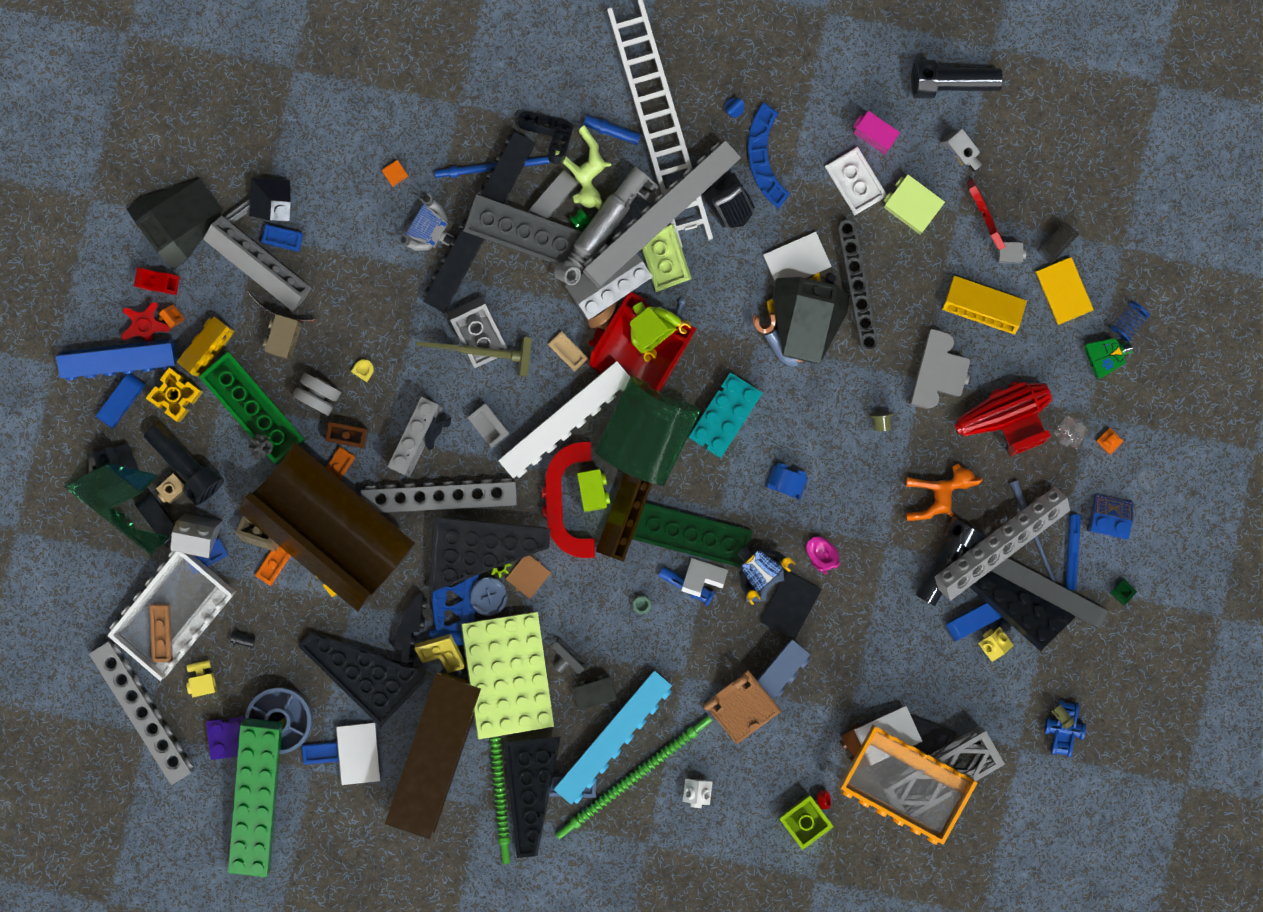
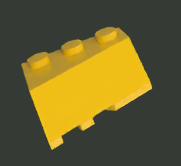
(205, 346)

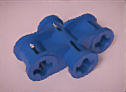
(1065, 737)

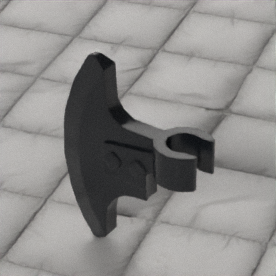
(435, 430)

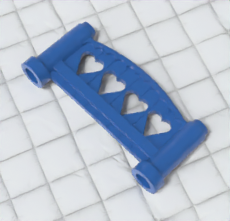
(462, 609)

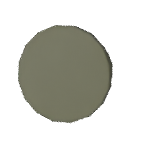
(882, 420)

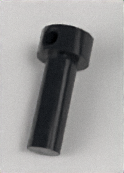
(928, 79)
(200, 481)
(960, 540)

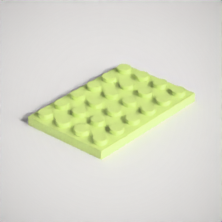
(510, 669)

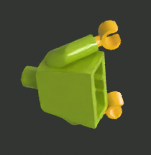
(653, 327)

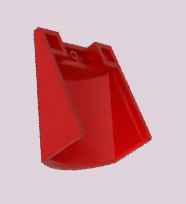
(617, 346)

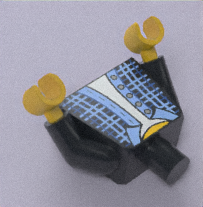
(760, 570)

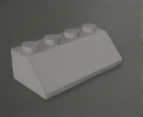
(595, 300)

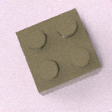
(282, 337)

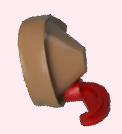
(601, 322)

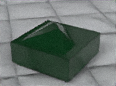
(1123, 591)

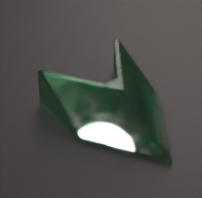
(110, 487)

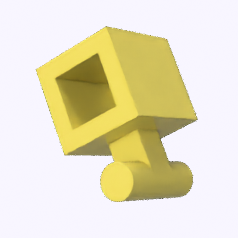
(203, 683)

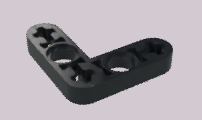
(527, 122)

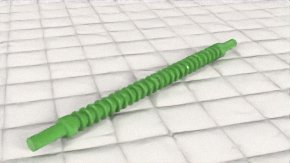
(575, 822)
(503, 840)

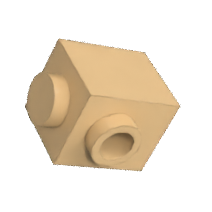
(170, 489)

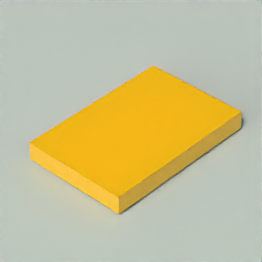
(1064, 291)

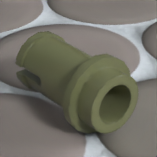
(1062, 715)

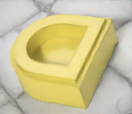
(363, 369)

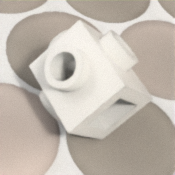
(697, 792)

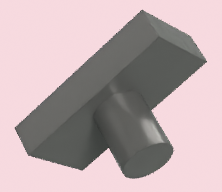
(568, 657)

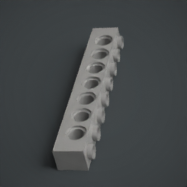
(508, 497)
(1002, 543)
(100, 658)

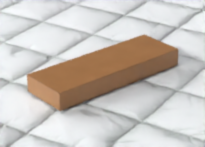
(161, 633)

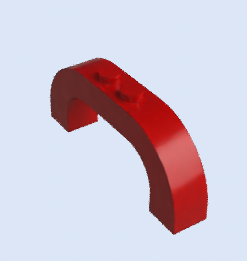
(553, 493)

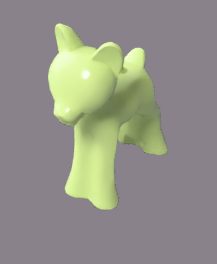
(586, 172)

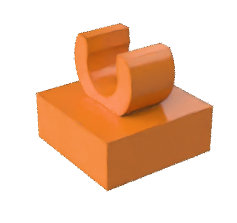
(171, 316)
(1109, 441)

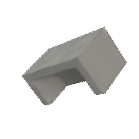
(488, 426)

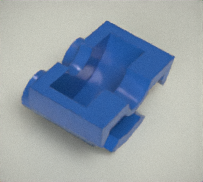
(786, 481)

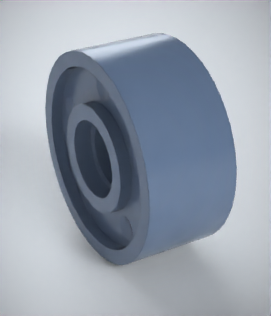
(294, 707)

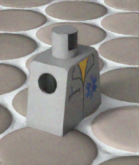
(956, 143)

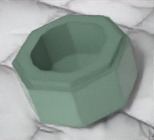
(641, 604)

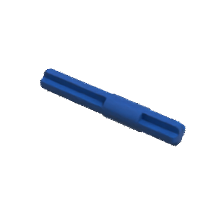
(1073, 552)

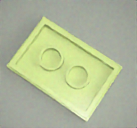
(666, 259)

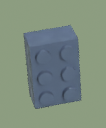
(783, 668)

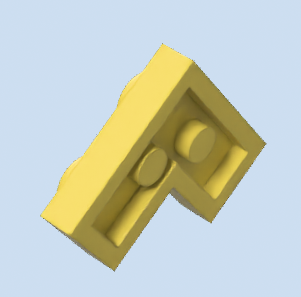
(443, 648)

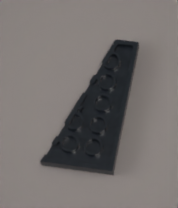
(1026, 612)
(530, 778)

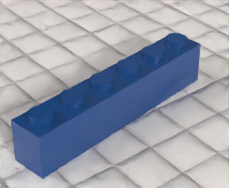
(116, 358)

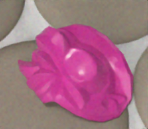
(822, 554)

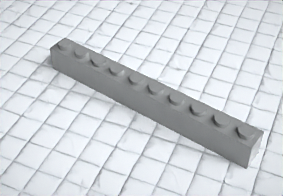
(661, 214)

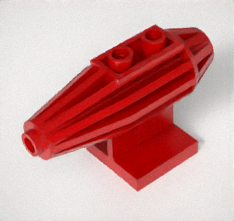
(1013, 412)

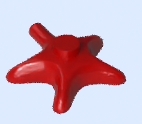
(143, 323)

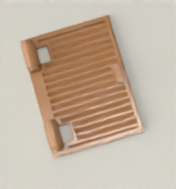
(742, 707)

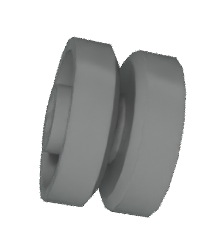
(316, 394)

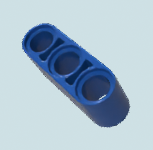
(120, 400)
(972, 621)

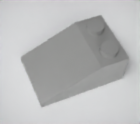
(477, 329)
(195, 535)

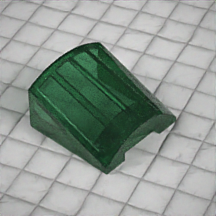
(646, 432)

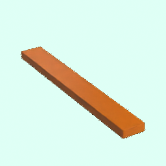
(276, 560)

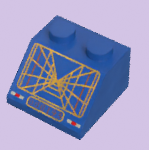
(1111, 517)

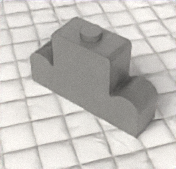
(939, 371)

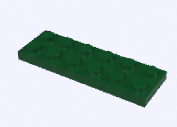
(692, 535)

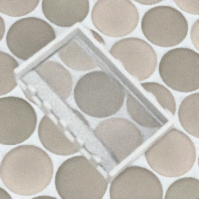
(194, 601)

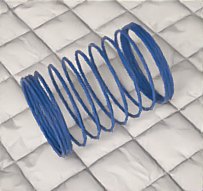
(1145, 314)

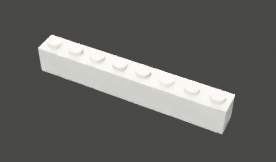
(560, 423)

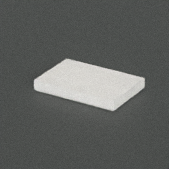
(855, 181)
(798, 258)
(897, 723)
(358, 753)

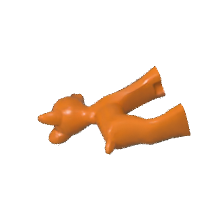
(962, 479)

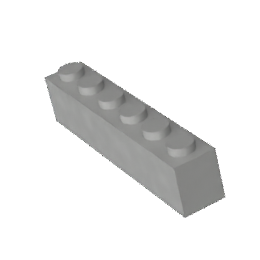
(257, 263)

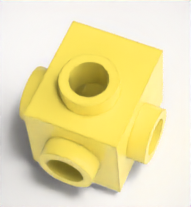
(995, 643)

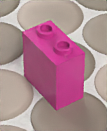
(875, 132)

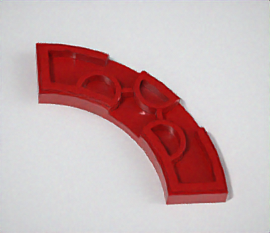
(991, 225)

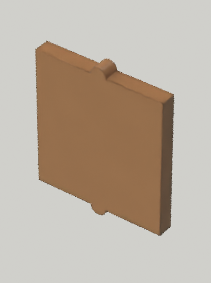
(528, 576)

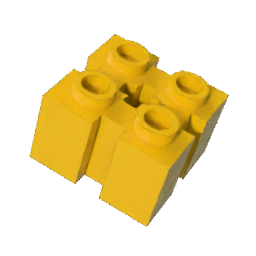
(172, 383)

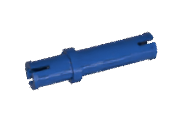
(611, 129)

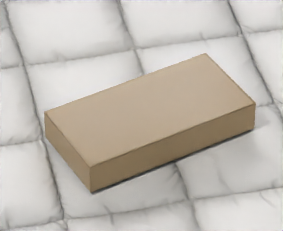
(568, 351)

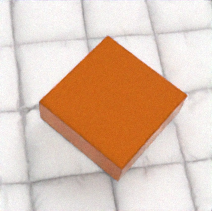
(395, 173)

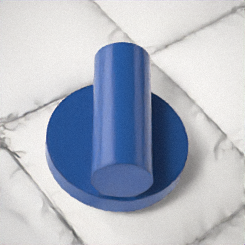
(734, 107)

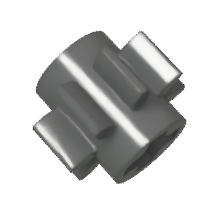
(260, 446)

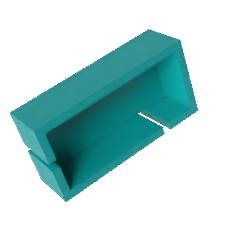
(725, 415)

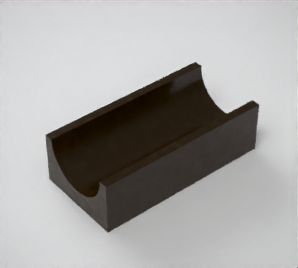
(327, 527)
(434, 755)

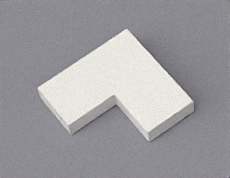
(701, 573)

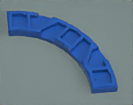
(759, 156)

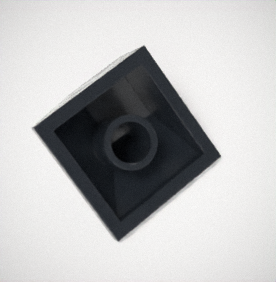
(270, 199)

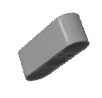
(554, 196)

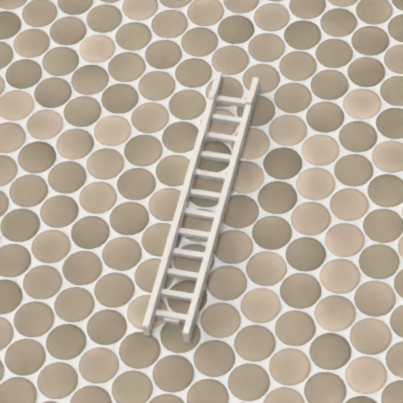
(653, 155)

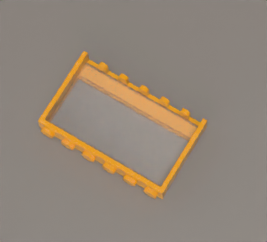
(907, 785)

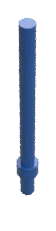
(454, 171)

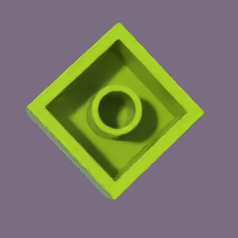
(592, 490)
(805, 821)

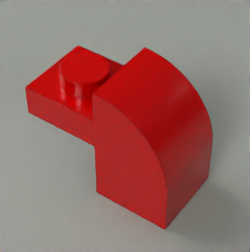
(156, 281)

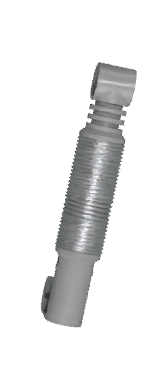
(605, 222)

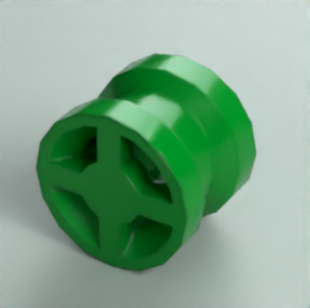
(580, 220)

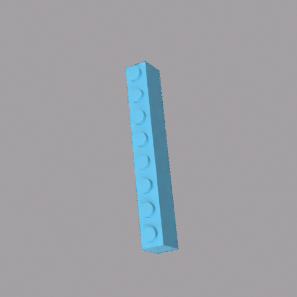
(612, 737)

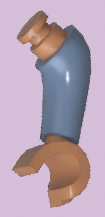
(773, 338)

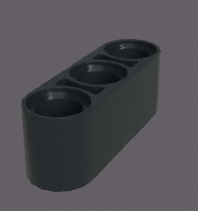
(156, 516)

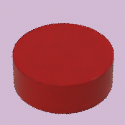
(824, 799)

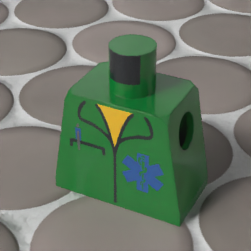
(1106, 356)

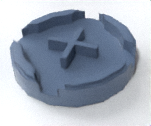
(488, 596)

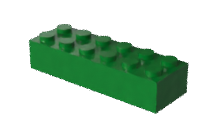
(251, 405)

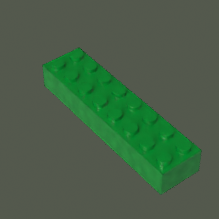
(255, 797)

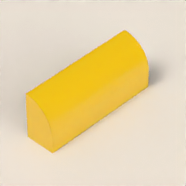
(984, 305)

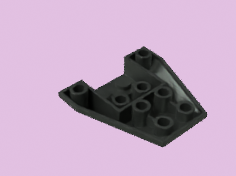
(176, 219)
(808, 316)

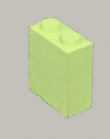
(913, 204)

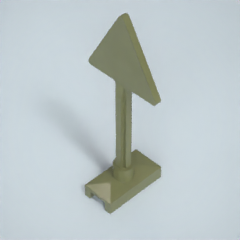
(521, 356)

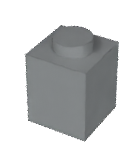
(1012, 253)

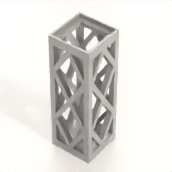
(966, 744)

